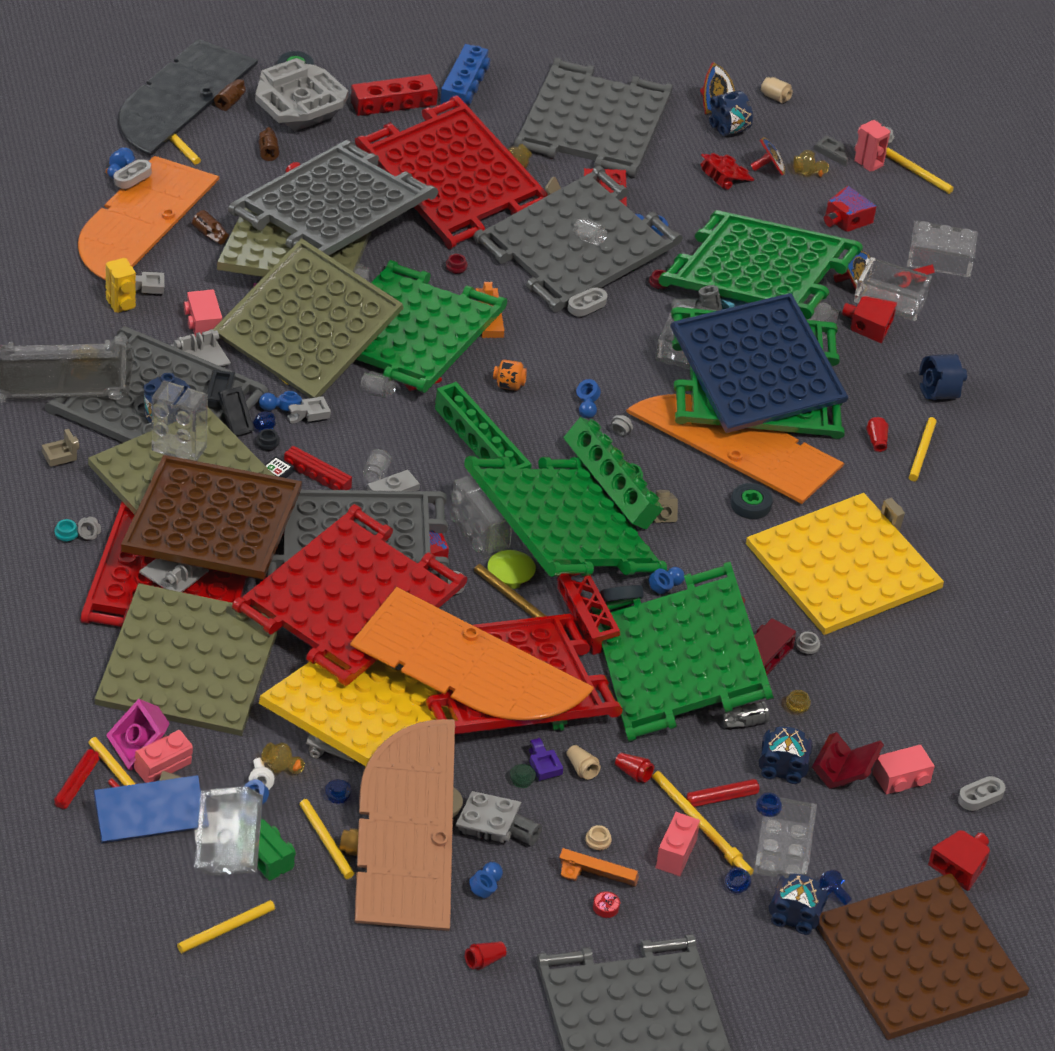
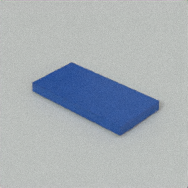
(148, 808)

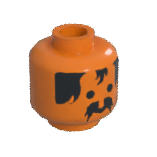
(510, 375)

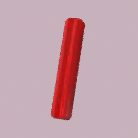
(76, 779)
(723, 792)

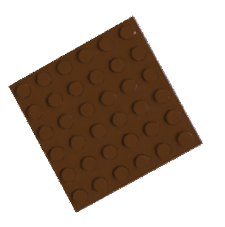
(212, 516)
(920, 956)

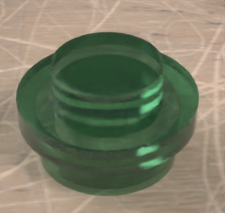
(522, 775)

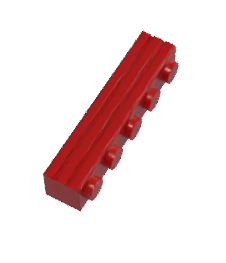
(317, 469)

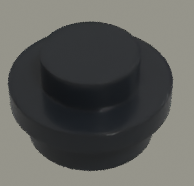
(268, 439)

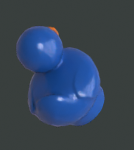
(119, 160)

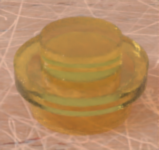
(798, 701)

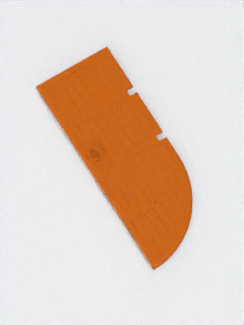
(141, 214)
(758, 453)
(466, 660)

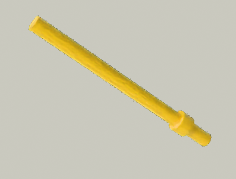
(732, 854)

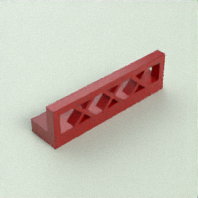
(580, 607)

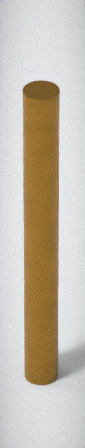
(508, 592)

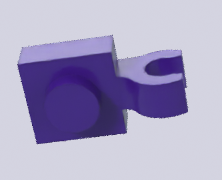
(544, 762)

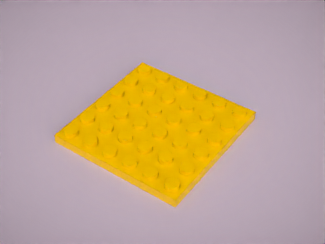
(844, 563)
(355, 715)

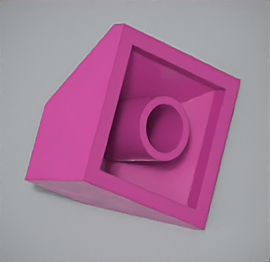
(136, 729)

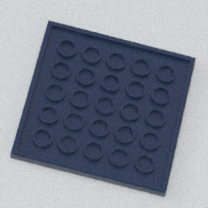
(758, 362)

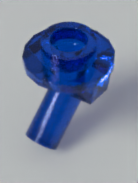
(832, 882)

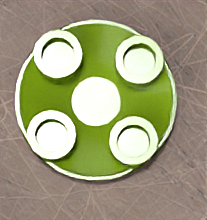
(512, 567)

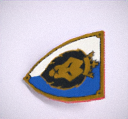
(716, 83)
(771, 155)
(855, 269)

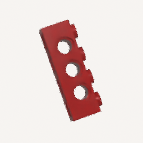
(394, 94)

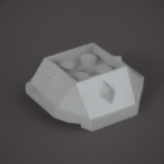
(299, 94)

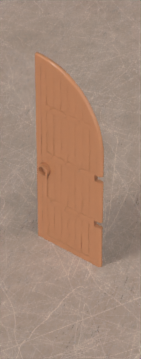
(408, 829)

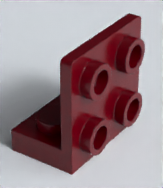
(840, 765)

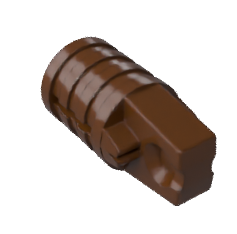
(230, 95)
(268, 145)
(213, 228)

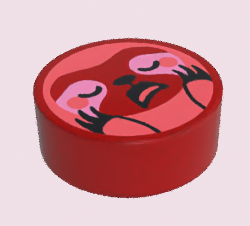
(606, 904)

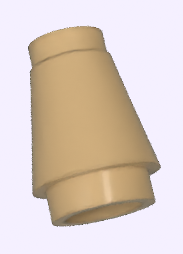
(585, 764)

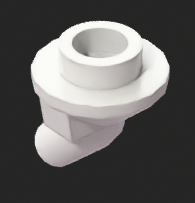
(262, 773)

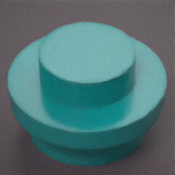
(66, 530)

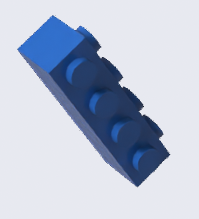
(466, 74)

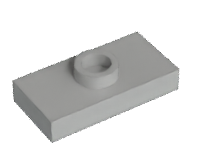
(398, 482)

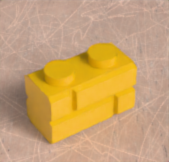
(120, 285)

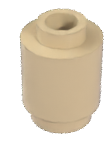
(776, 89)

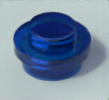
(264, 420)
(338, 791)
(769, 805)
(738, 880)

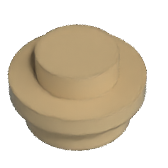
(598, 838)

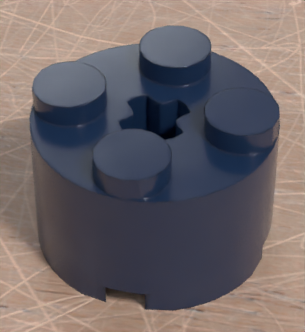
(942, 376)

